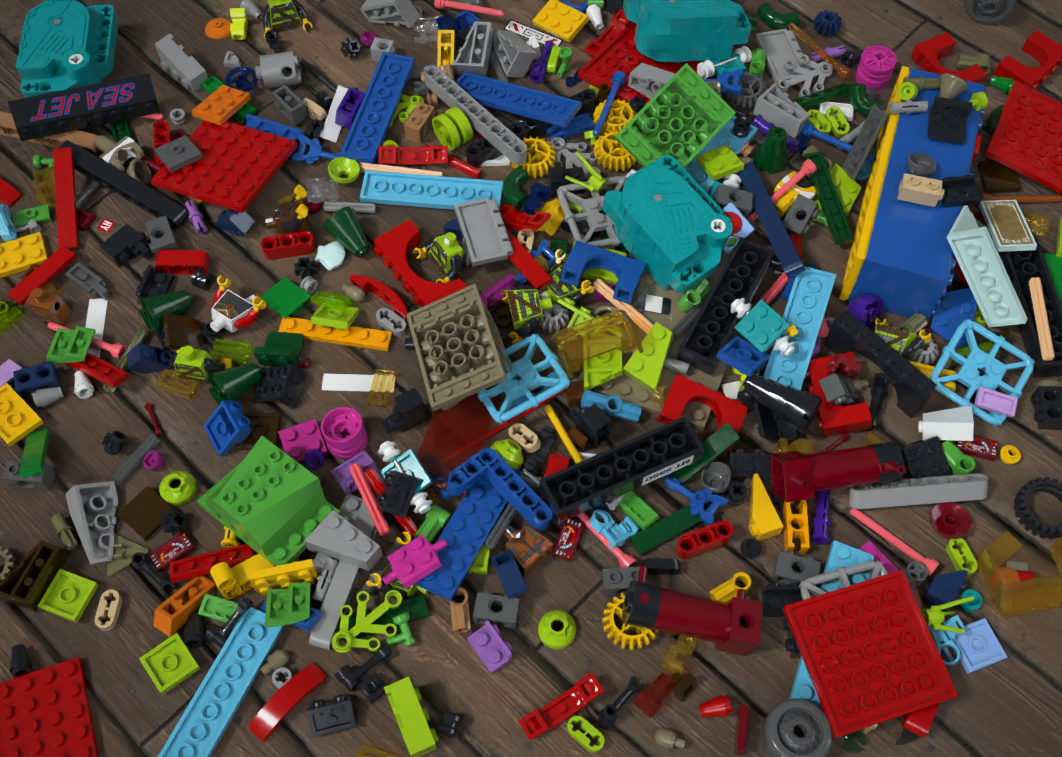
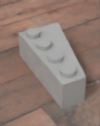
(648, 79)

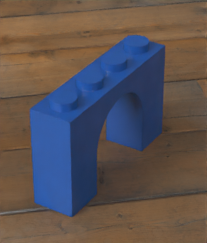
(586, 257)

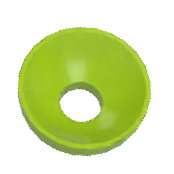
(343, 166)
(509, 452)
(182, 494)
(556, 639)

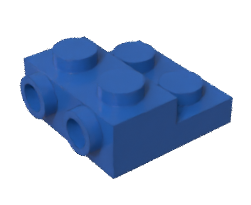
(743, 356)
(227, 426)

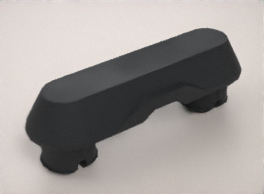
(535, 460)

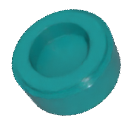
(973, 605)

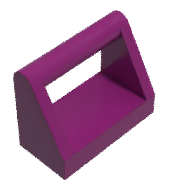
(493, 295)

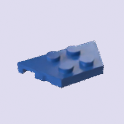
(272, 127)
(951, 312)

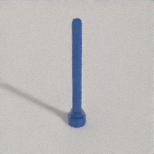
(618, 80)
(809, 130)

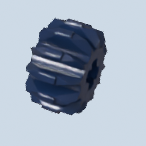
(827, 23)

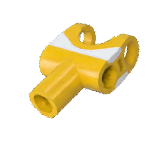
(785, 202)

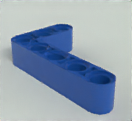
(502, 484)

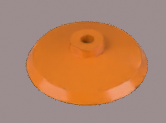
(218, 28)

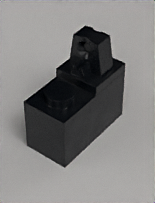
(557, 175)
(124, 245)
(407, 412)
(591, 423)

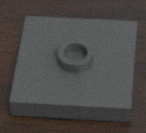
(178, 153)

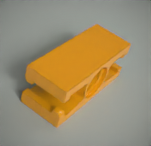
(790, 532)

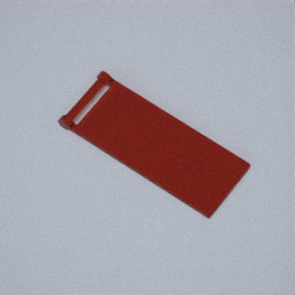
(455, 437)

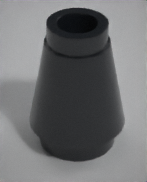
(851, 58)
(194, 631)
(20, 661)

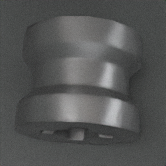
(918, 569)

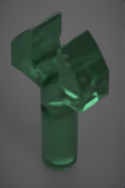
(849, 746)

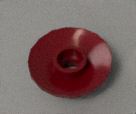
(951, 513)

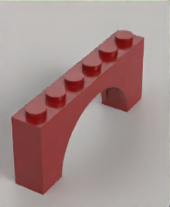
(395, 249)

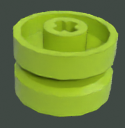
(452, 128)

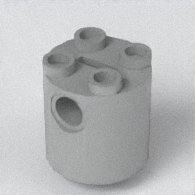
(273, 69)

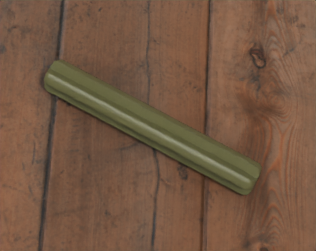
(139, 337)

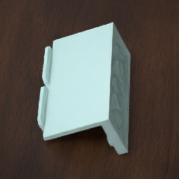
(985, 272)

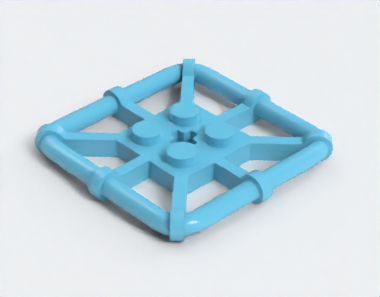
(976, 360)
(529, 380)

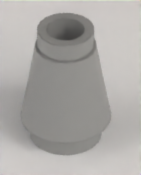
(251, 9)
(47, 396)

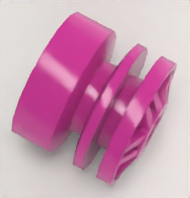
(876, 67)
(344, 432)

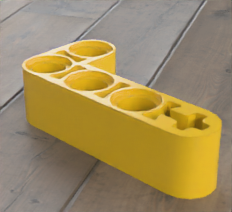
(235, 580)

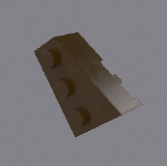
(33, 576)

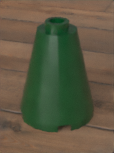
(772, 152)
(348, 231)
(157, 305)
(233, 382)

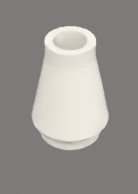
(595, 16)
(83, 387)

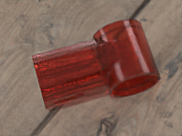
(651, 699)

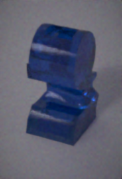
(446, 23)
(537, 194)

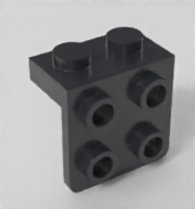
(948, 120)
(281, 384)
(773, 427)

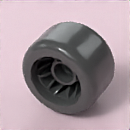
(989, 10)
(778, 735)

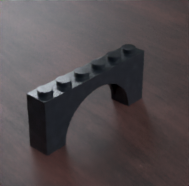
(910, 383)

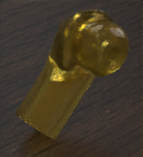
(285, 199)

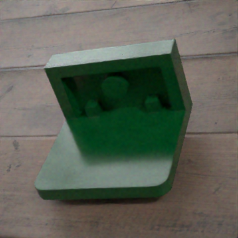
(280, 349)

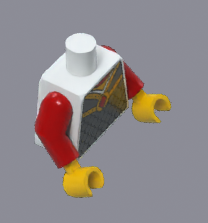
(231, 310)

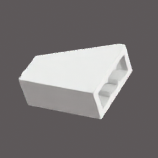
(948, 424)

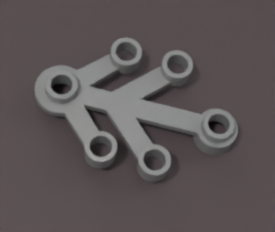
(805, 75)
(563, 148)

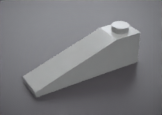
(94, 517)

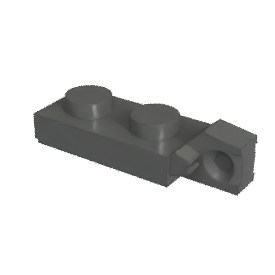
(88, 281)

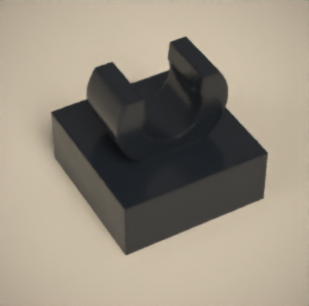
(372, 687)

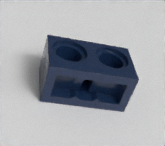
(33, 378)

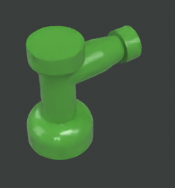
(565, 54)
(38, 161)
(405, 636)

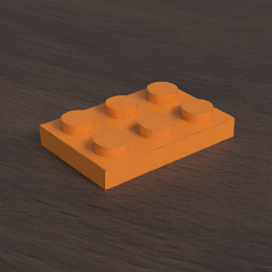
(221, 104)

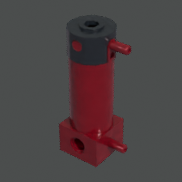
(801, 475)
(729, 624)

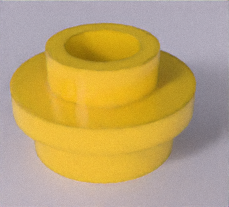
(1006, 457)

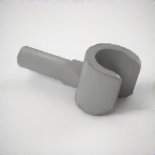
(32, 226)

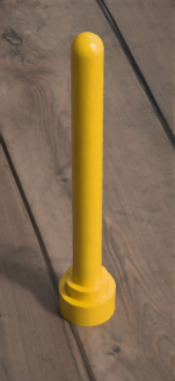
(563, 434)

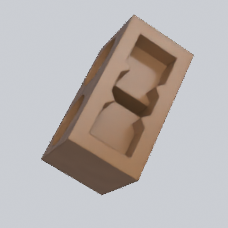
(419, 122)

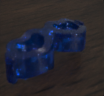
(571, 81)
(802, 140)

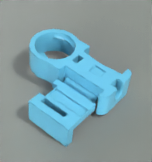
(7, 229)
(615, 534)
(946, 637)

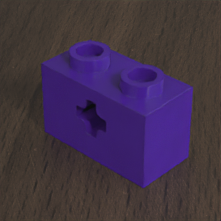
(349, 107)

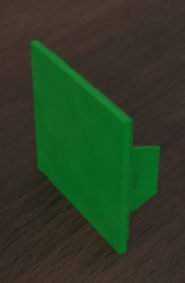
(285, 298)

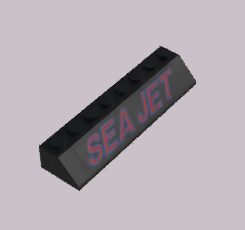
(84, 107)

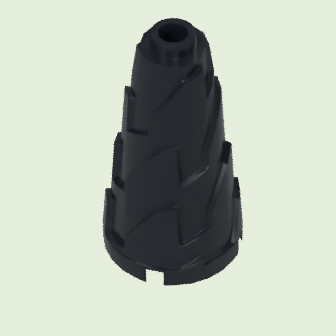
(785, 401)

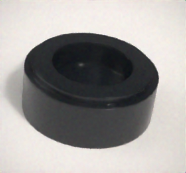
(323, 100)

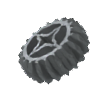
(749, 83)

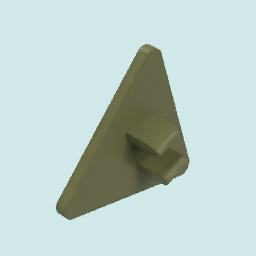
(122, 554)

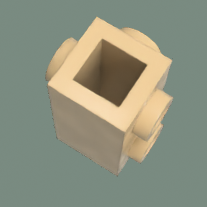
(920, 190)

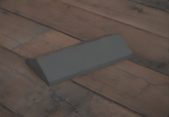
(865, 141)

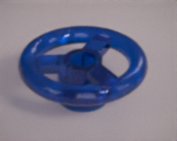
(241, 81)

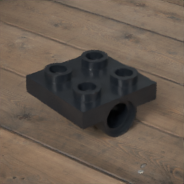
(925, 459)

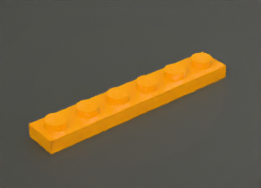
(352, 336)

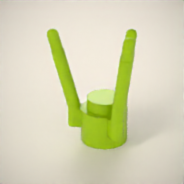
(596, 181)
(935, 615)

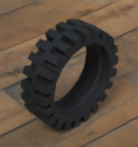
(1027, 517)

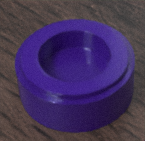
(314, 459)

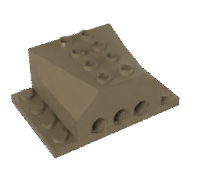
(457, 347)

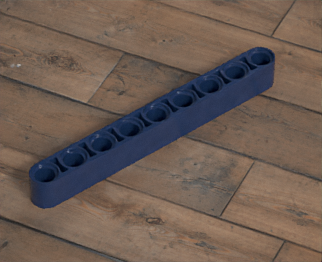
(771, 221)

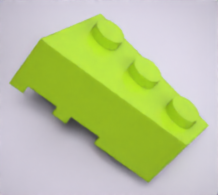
(648, 366)
(411, 717)

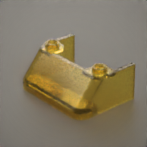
(595, 338)
(1017, 597)

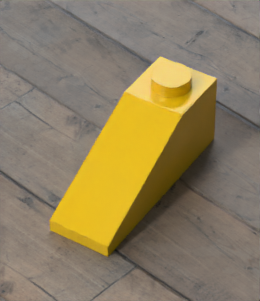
(446, 47)
(762, 516)

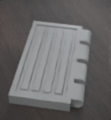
(780, 47)
(483, 231)

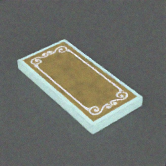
(1007, 225)

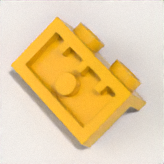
(557, 215)

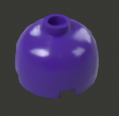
(866, 309)

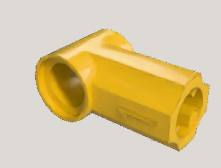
(729, 589)

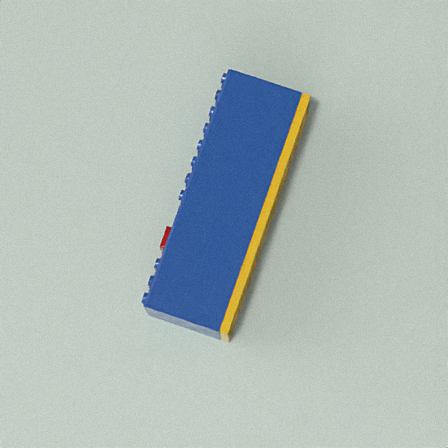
(899, 244)

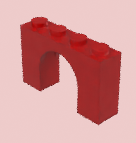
(1041, 48)
(930, 51)
(684, 391)
(835, 418)

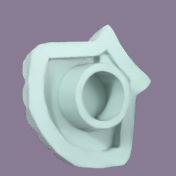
(331, 255)

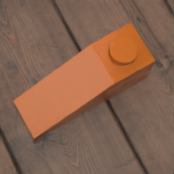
(176, 609)

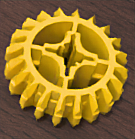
(616, 116)
(616, 156)
(539, 157)
(621, 635)

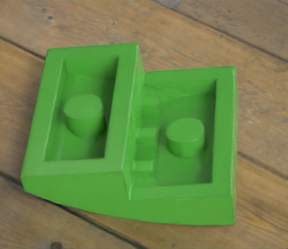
(70, 345)
(287, 605)

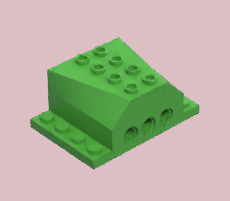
(676, 120)
(269, 503)

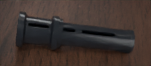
(878, 393)

